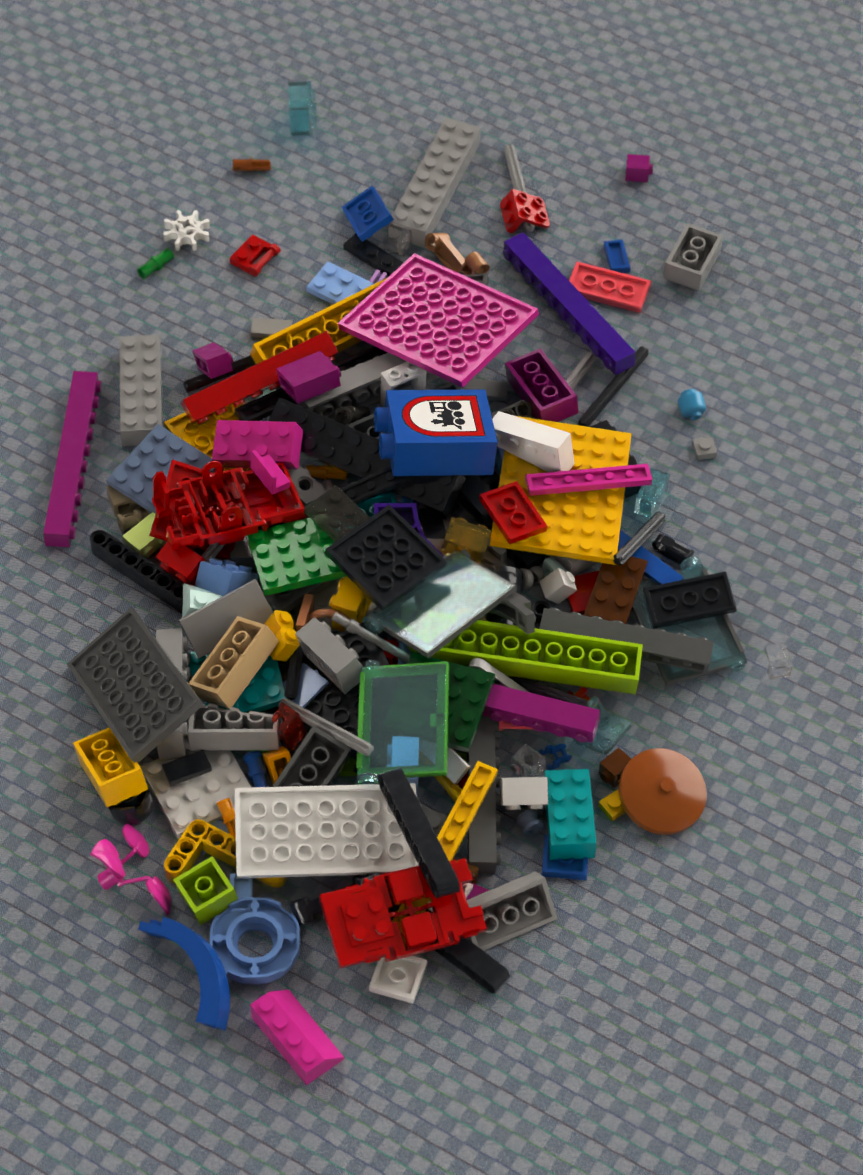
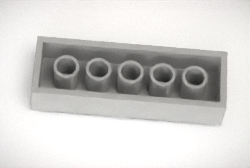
(140, 387)
(177, 649)

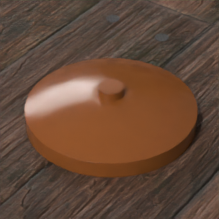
(662, 791)

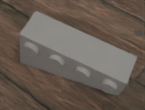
(232, 730)

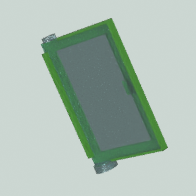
(403, 719)

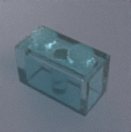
(651, 496)

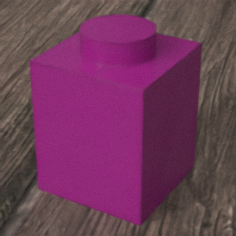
(638, 168)

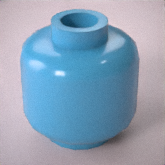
(691, 404)

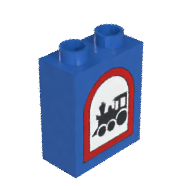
(437, 432)

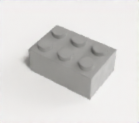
(693, 257)
(330, 654)

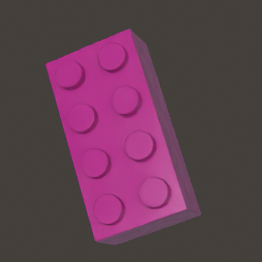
(237, 439)

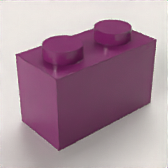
(213, 360)

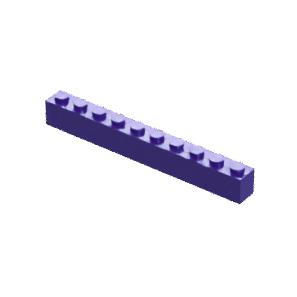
(569, 304)

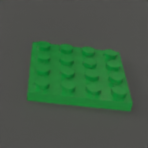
(292, 556)

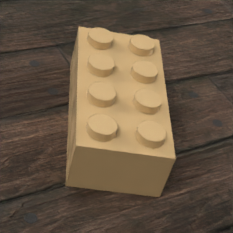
(233, 662)

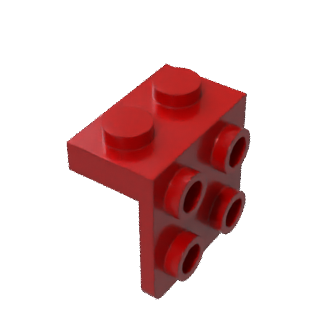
(521, 207)

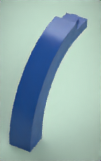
(214, 985)

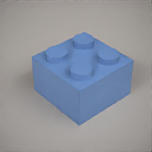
(223, 576)

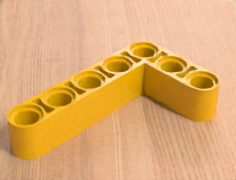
(206, 843)

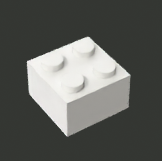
(523, 791)

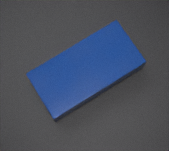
(616, 256)

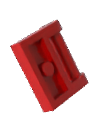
(250, 252)

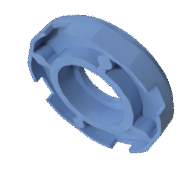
(265, 916)

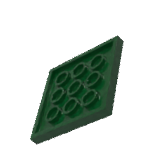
(467, 700)

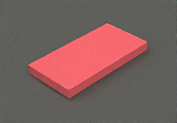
(610, 287)

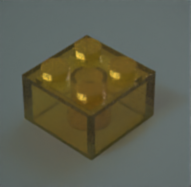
(466, 536)

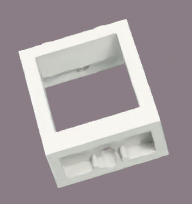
(397, 376)

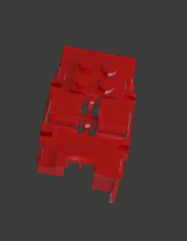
(259, 506)
(363, 926)

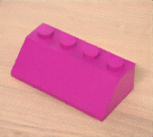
(295, 1034)

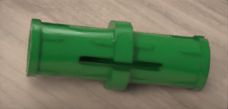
(155, 263)

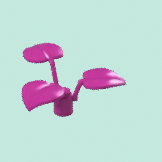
(114, 874)

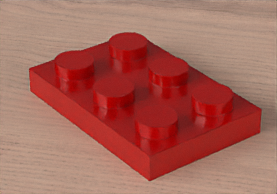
(513, 512)

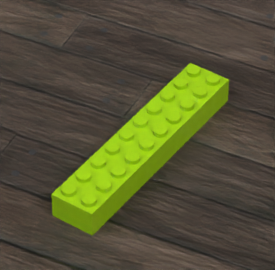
(549, 656)

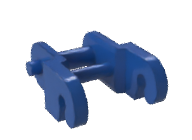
(559, 760)

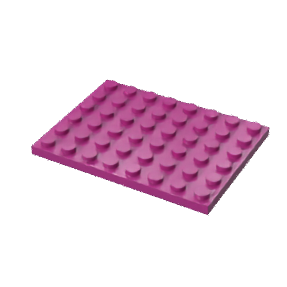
(438, 319)

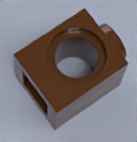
(612, 767)

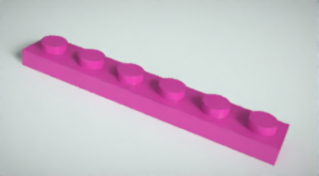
(588, 479)

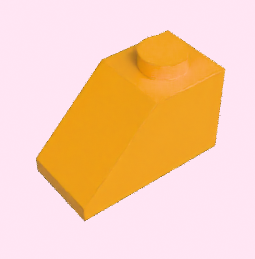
(276, 762)

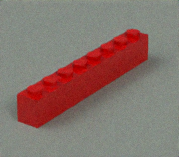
(251, 381)

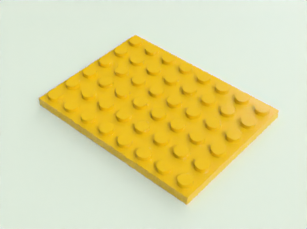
(580, 522)

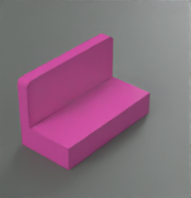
(269, 473)

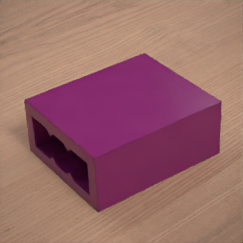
(309, 377)

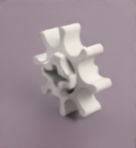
(186, 230)

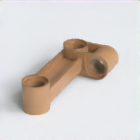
(451, 258)

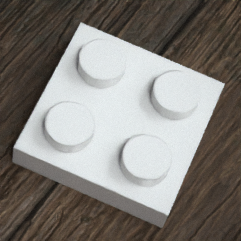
(398, 978)

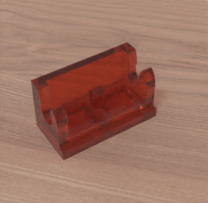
(292, 727)

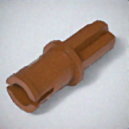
(251, 164)

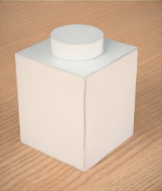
(558, 585)

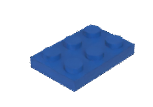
(367, 213)

